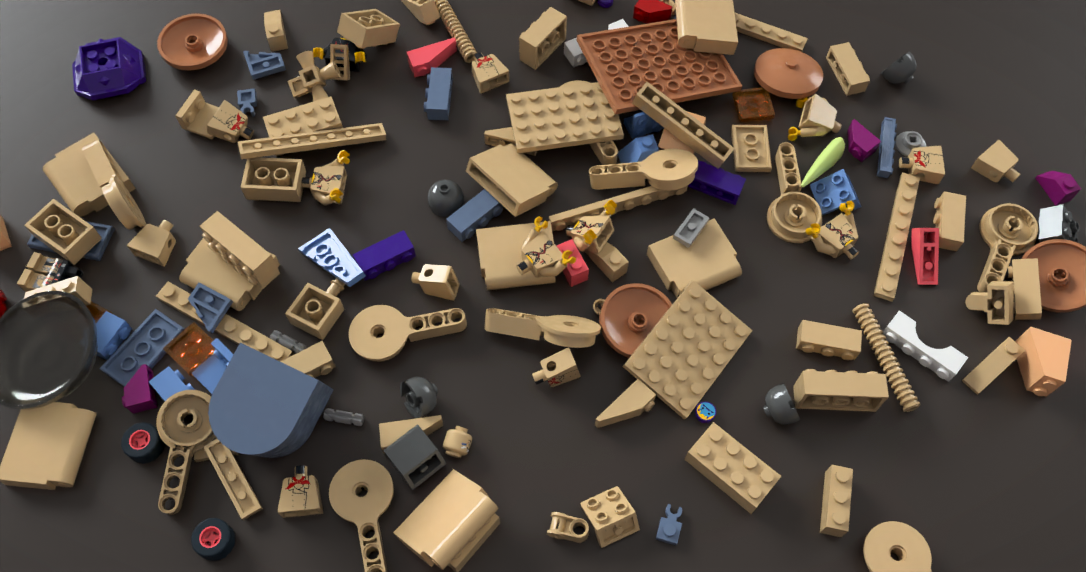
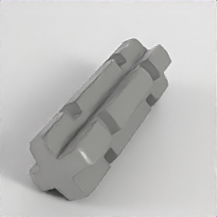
(287, 342)
(343, 417)

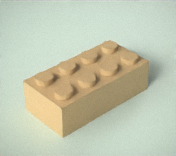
(305, 118)
(239, 250)
(840, 390)
(732, 467)

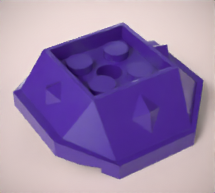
(107, 69)

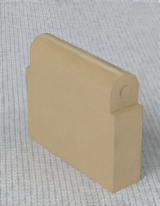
(707, 25)
(511, 178)
(75, 180)
(501, 252)
(707, 261)
(212, 271)
(47, 446)
(446, 520)

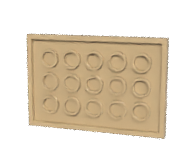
(562, 117)
(688, 349)

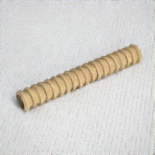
(456, 30)
(886, 357)

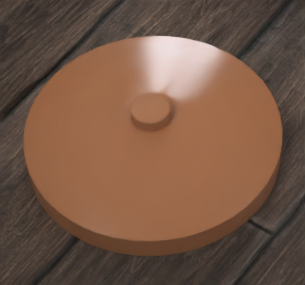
(192, 41)
(788, 73)
(1060, 274)
(631, 315)

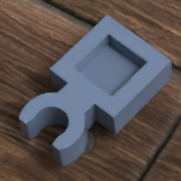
(247, 100)
(668, 527)

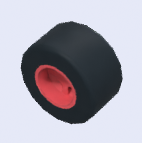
(138, 436)
(206, 535)

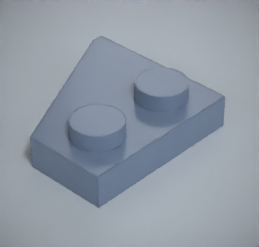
(264, 64)
(209, 306)

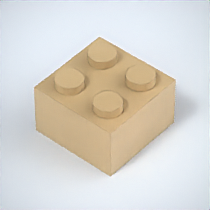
(315, 311)

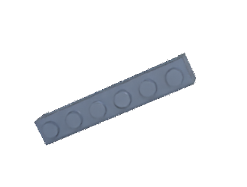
(886, 147)

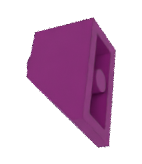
(861, 141)
(1058, 186)
(139, 393)

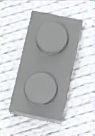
(691, 228)

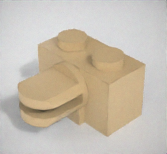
(996, 302)

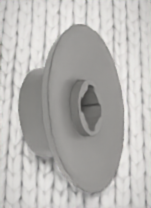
(907, 141)

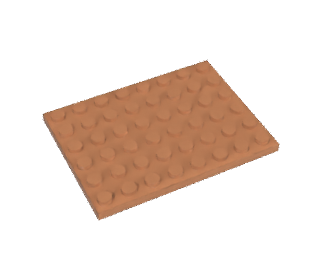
(651, 53)

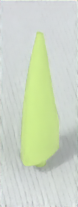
(825, 160)

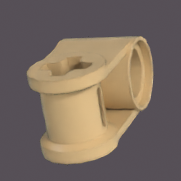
(566, 527)

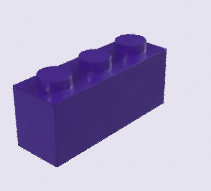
(718, 183)
(385, 255)

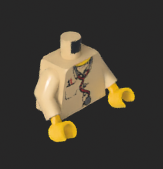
(816, 118)
(329, 180)
(593, 231)
(837, 235)
(541, 254)

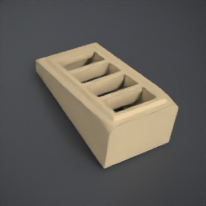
(346, 76)

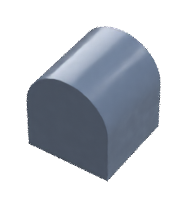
(265, 405)

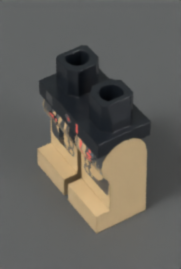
(46, 271)

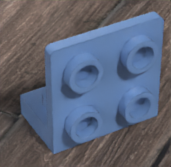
(641, 124)
(833, 191)
(213, 368)

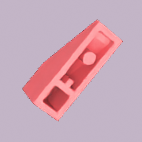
(430, 56)
(925, 254)

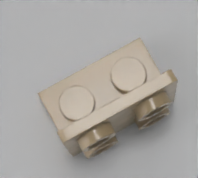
(196, 114)
(611, 516)

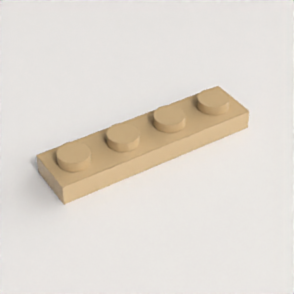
(233, 479)

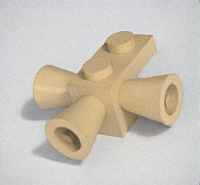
(312, 78)

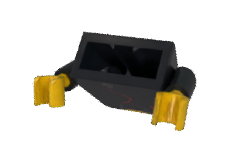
(356, 54)

